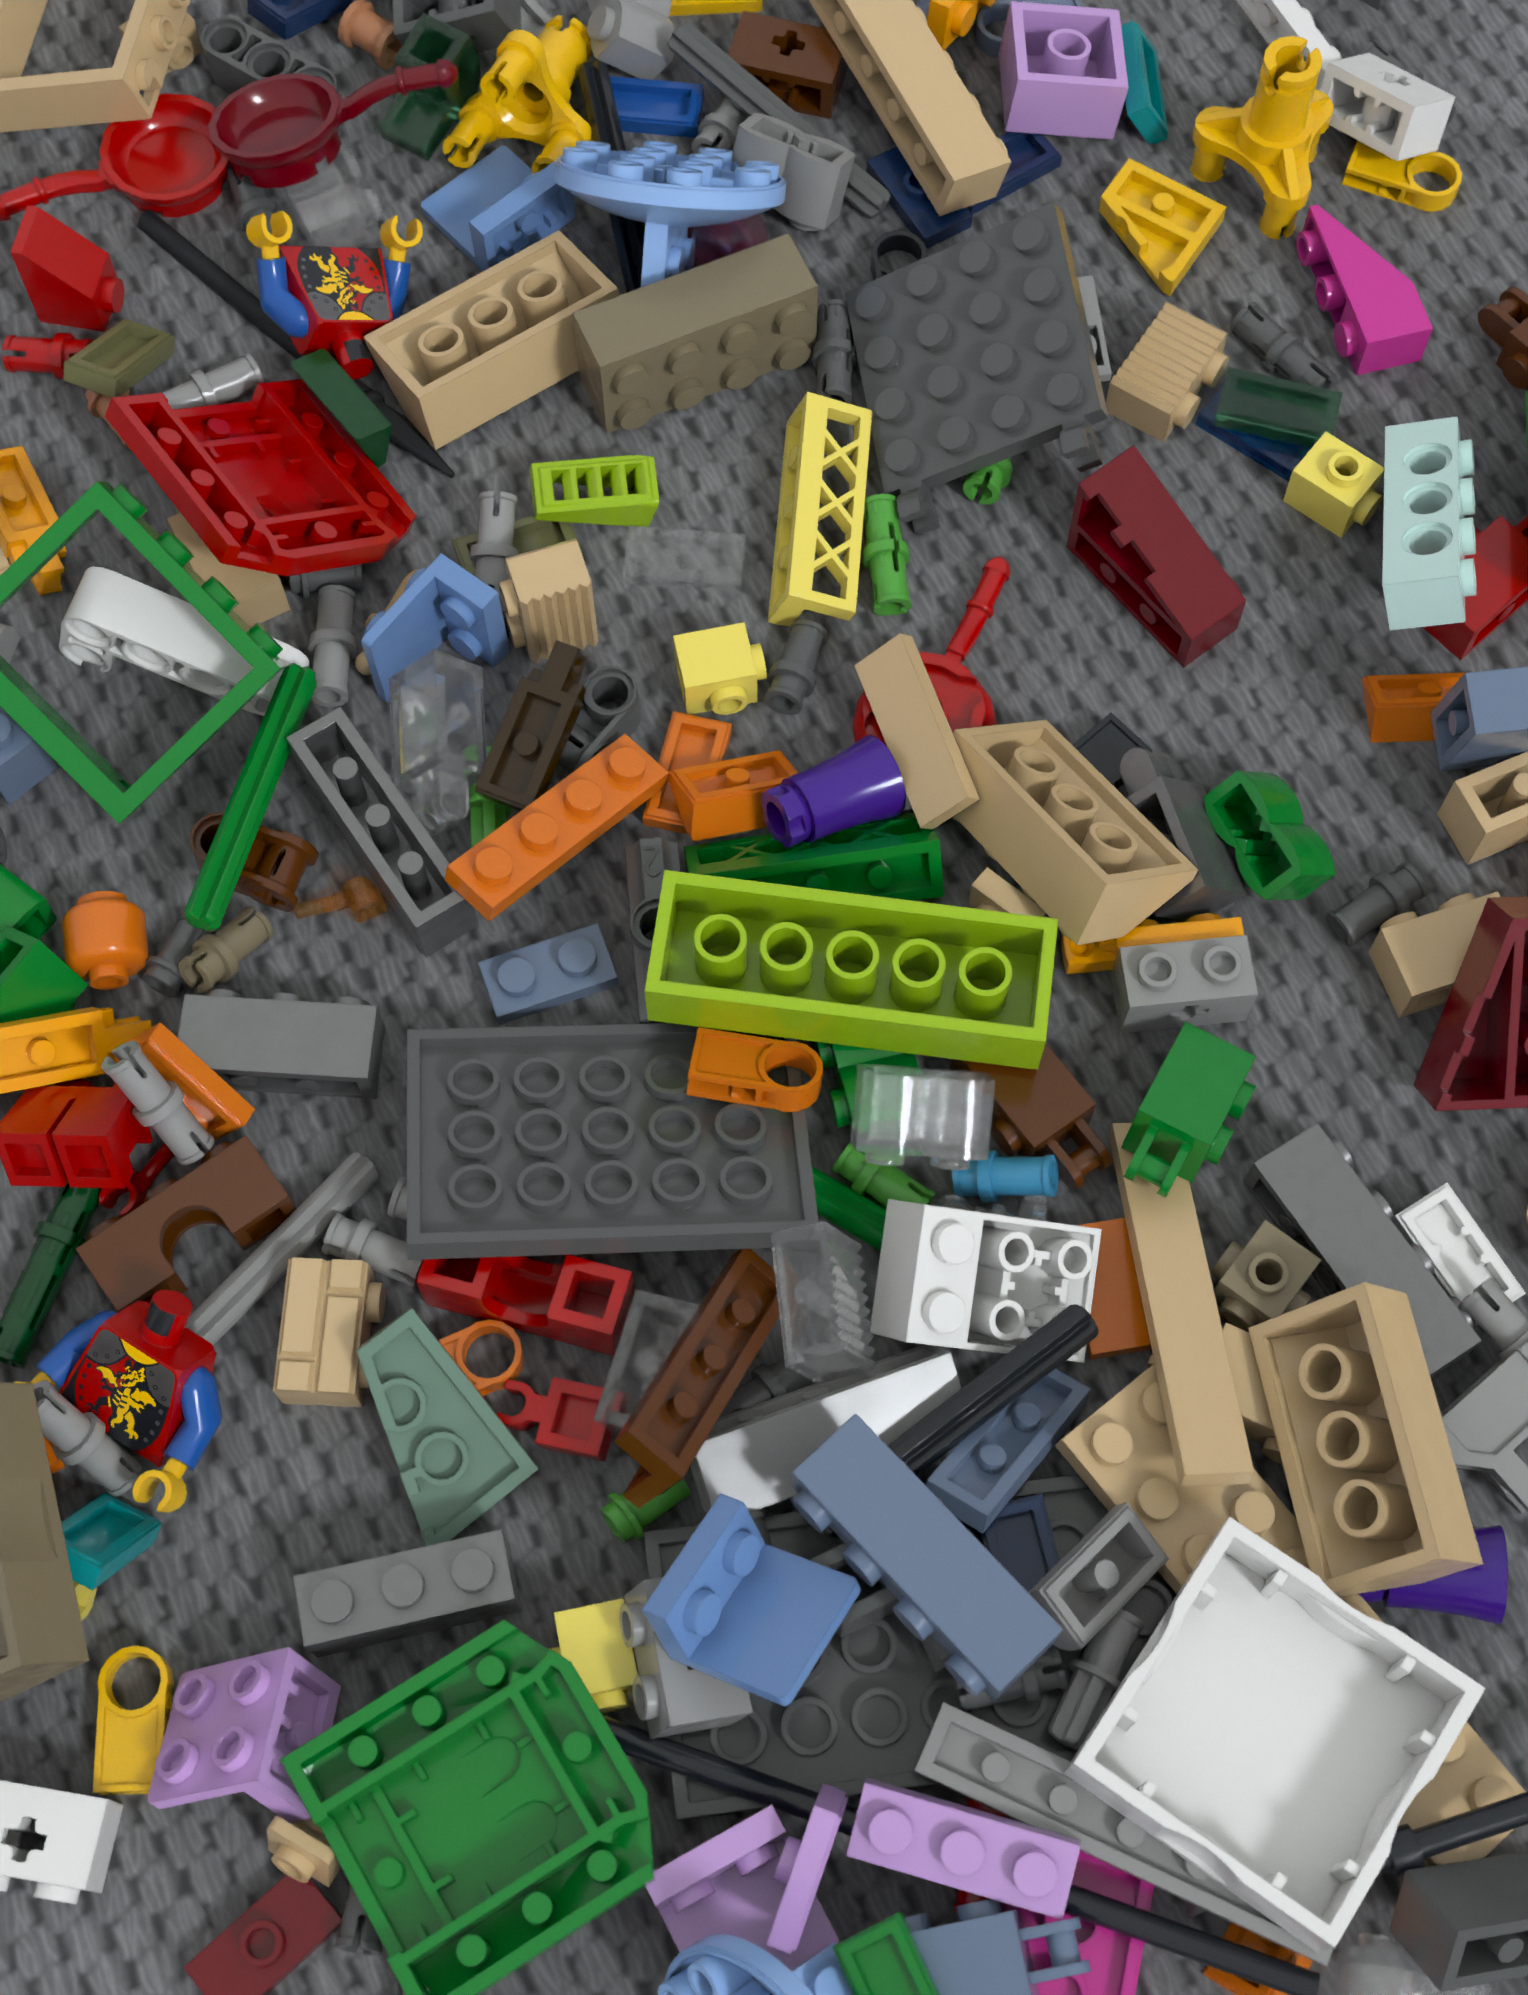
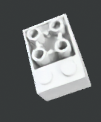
(978, 1276)

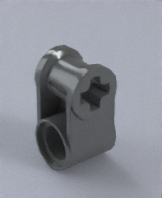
(600, 726)

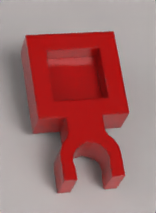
(562, 1417)

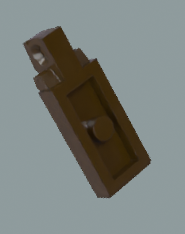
(534, 731)

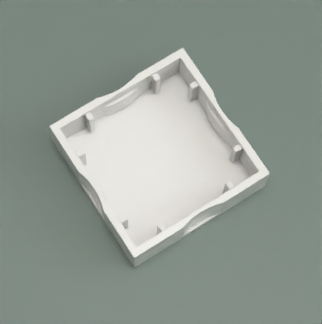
(1275, 1735)

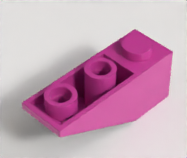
(1370, 301)

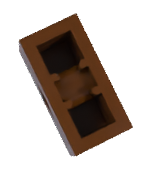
(791, 61)

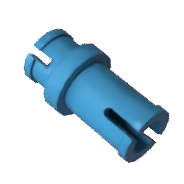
(1007, 1177)

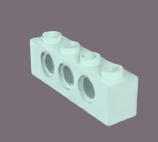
(1426, 524)

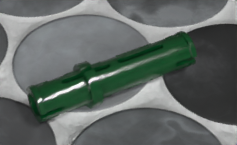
(45, 1272)

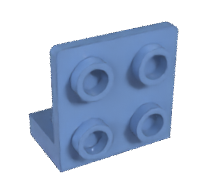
(499, 208)
(435, 606)
(747, 1606)

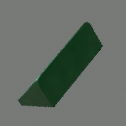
(346, 403)

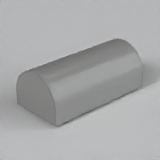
(1098, 1576)

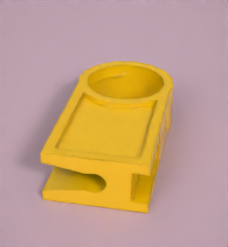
(1394, 179)
(129, 1739)

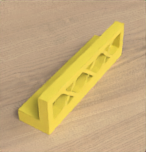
(799, 510)

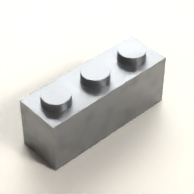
(286, 1042)
(406, 1593)

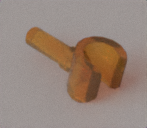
(357, 894)

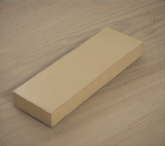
(916, 731)

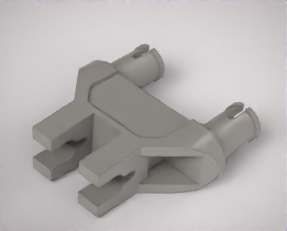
(1493, 1412)

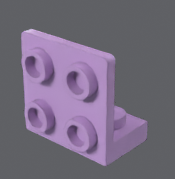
(236, 1725)
(732, 1891)

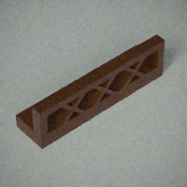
(699, 1375)

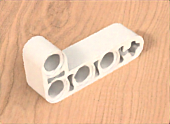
(159, 633)

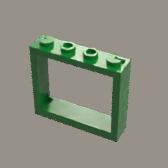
(207, 597)

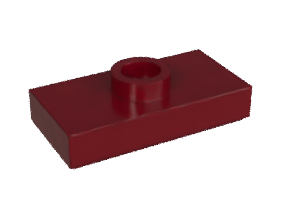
(266, 1941)

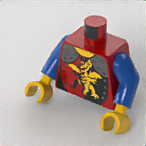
(332, 293)
(146, 1384)

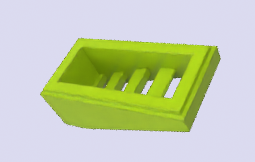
(595, 473)

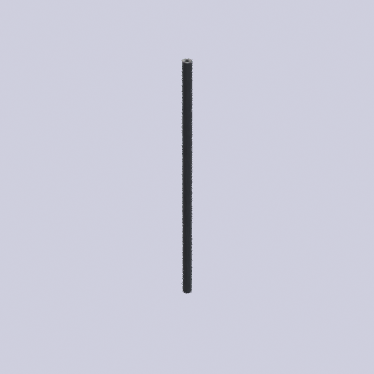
(1081, 1902)

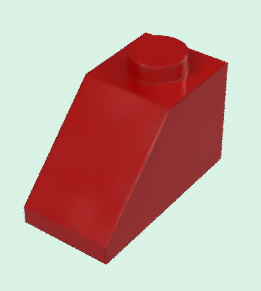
(65, 273)

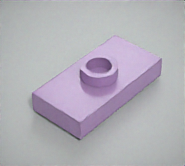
(803, 1867)

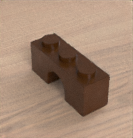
(228, 1189)

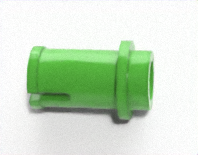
(629, 1521)

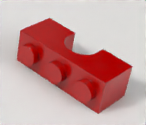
(564, 1302)

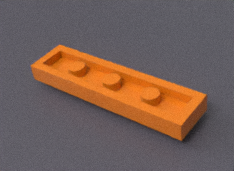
(555, 827)

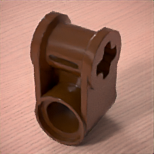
(272, 866)

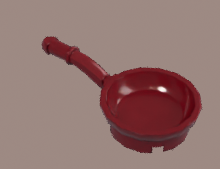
(291, 121)

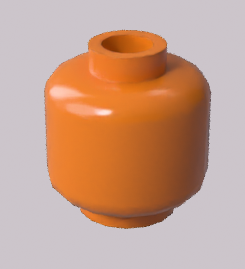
(105, 939)

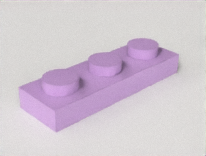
(964, 1848)

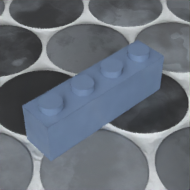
(924, 1558)

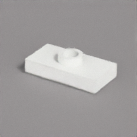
(1455, 1245)

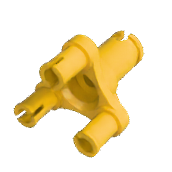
(526, 96)
(1270, 134)

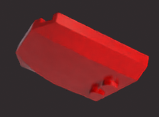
(267, 479)

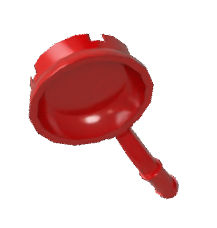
(154, 162)
(958, 691)

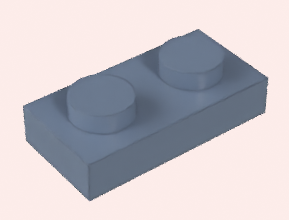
(548, 973)

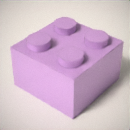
(1062, 70)

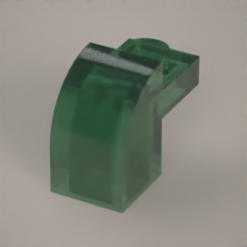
(425, 115)

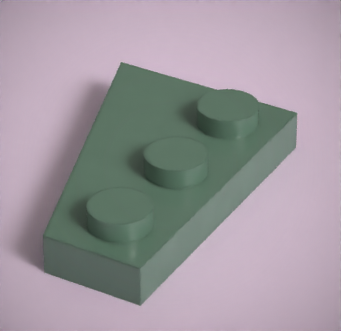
(441, 1429)

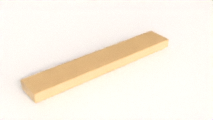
(1183, 1328)

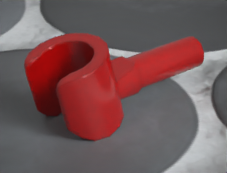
(138, 1184)

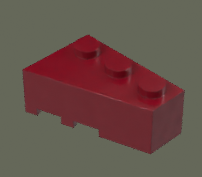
(1153, 558)
(1483, 1032)

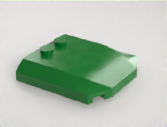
(479, 1812)

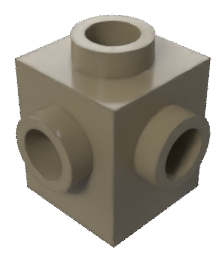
(1262, 1278)

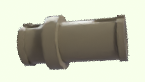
(218, 955)

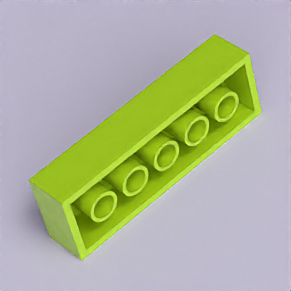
(851, 969)

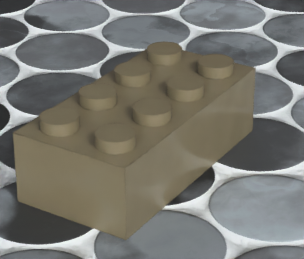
(697, 333)

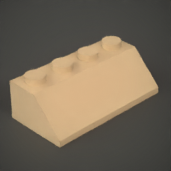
(489, 339)
(1066, 831)
(1364, 1442)

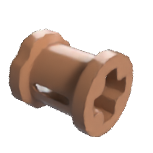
(370, 32)

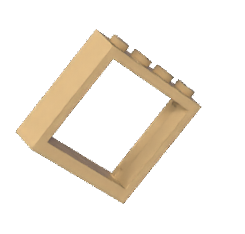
(92, 94)

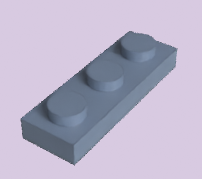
(1005, 1450)

